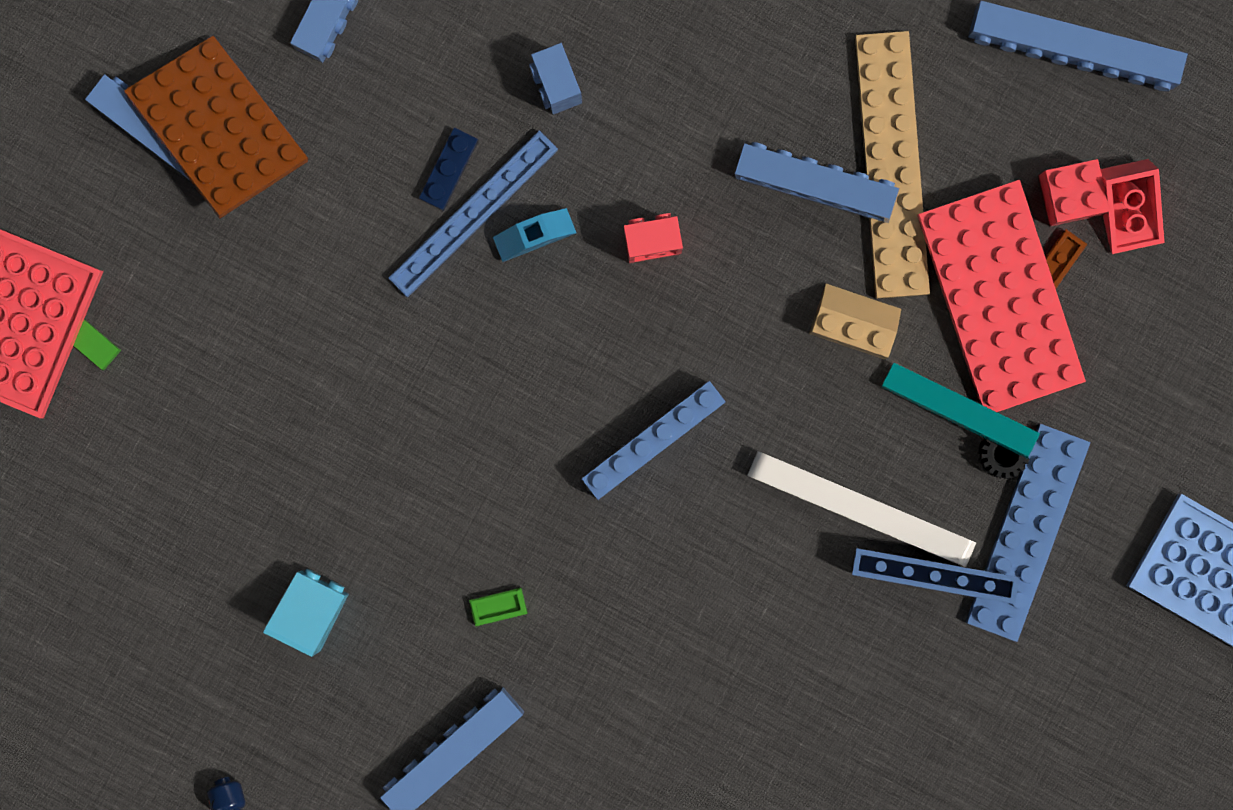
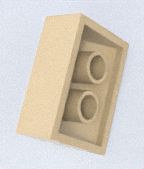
(856, 321)

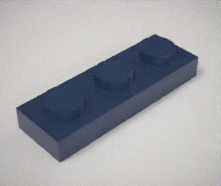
(448, 169)

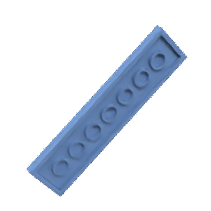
(1030, 528)

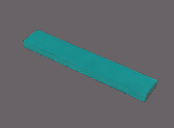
(960, 410)

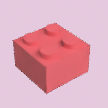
(1074, 192)
(653, 238)

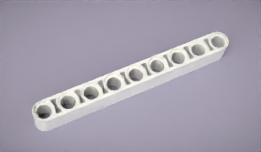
(861, 509)

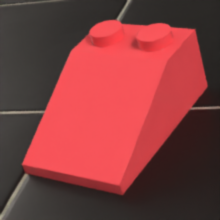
(1134, 206)

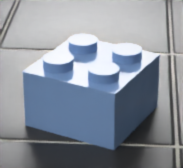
(557, 79)

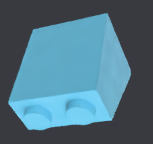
(307, 612)

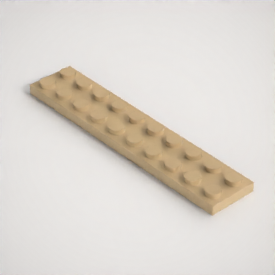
(892, 155)

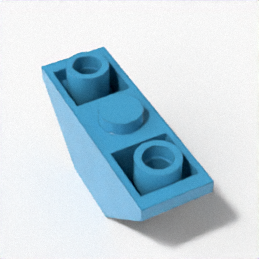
(534, 234)

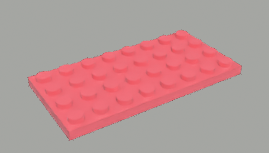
(1001, 297)

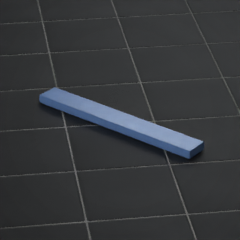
(473, 213)

